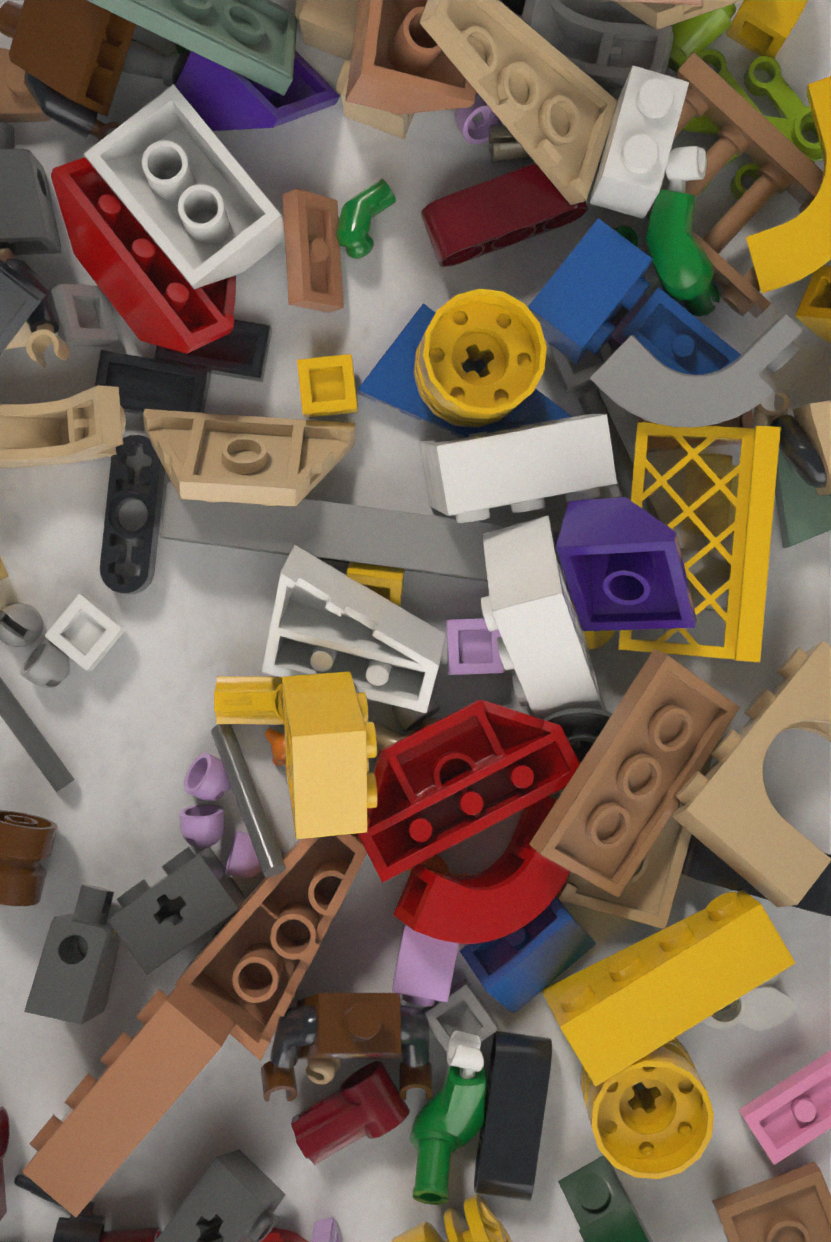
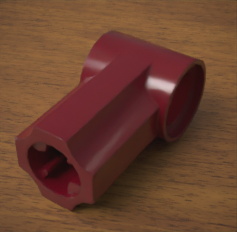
(362, 1107)

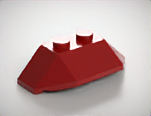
(133, 268)
(460, 781)

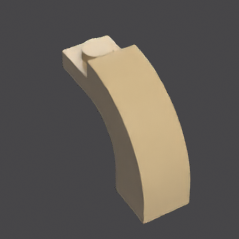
(62, 430)

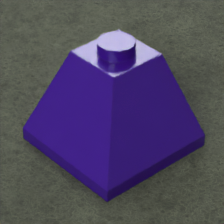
(238, 103)
(623, 567)

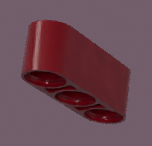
(496, 215)

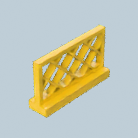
(750, 534)

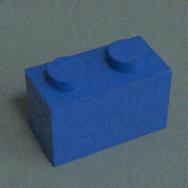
(590, 290)

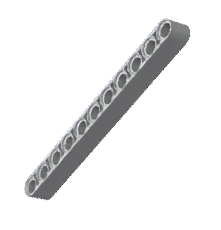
(368, 537)

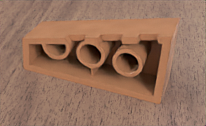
(274, 935)
(128, 1097)

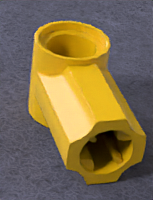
(248, 700)

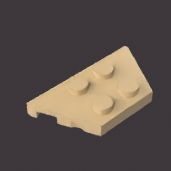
(246, 456)

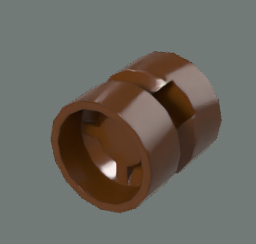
(23, 844)

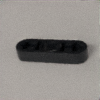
(116, 498)

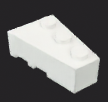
(519, 466)
(537, 620)
(342, 626)

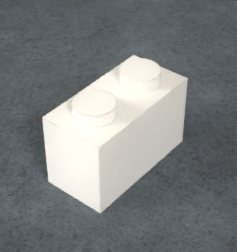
(639, 142)

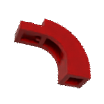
(488, 902)

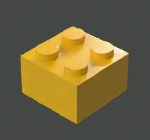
(328, 754)

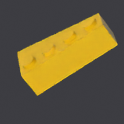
(666, 983)

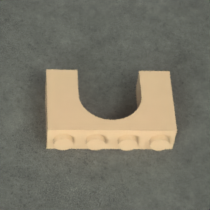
(730, 803)

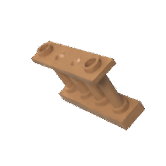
(781, 169)

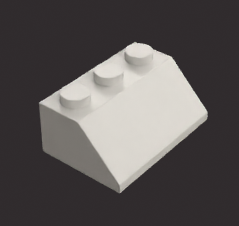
(187, 191)

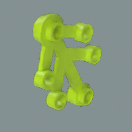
(793, 111)

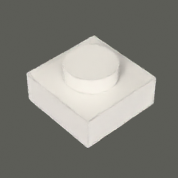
(85, 632)

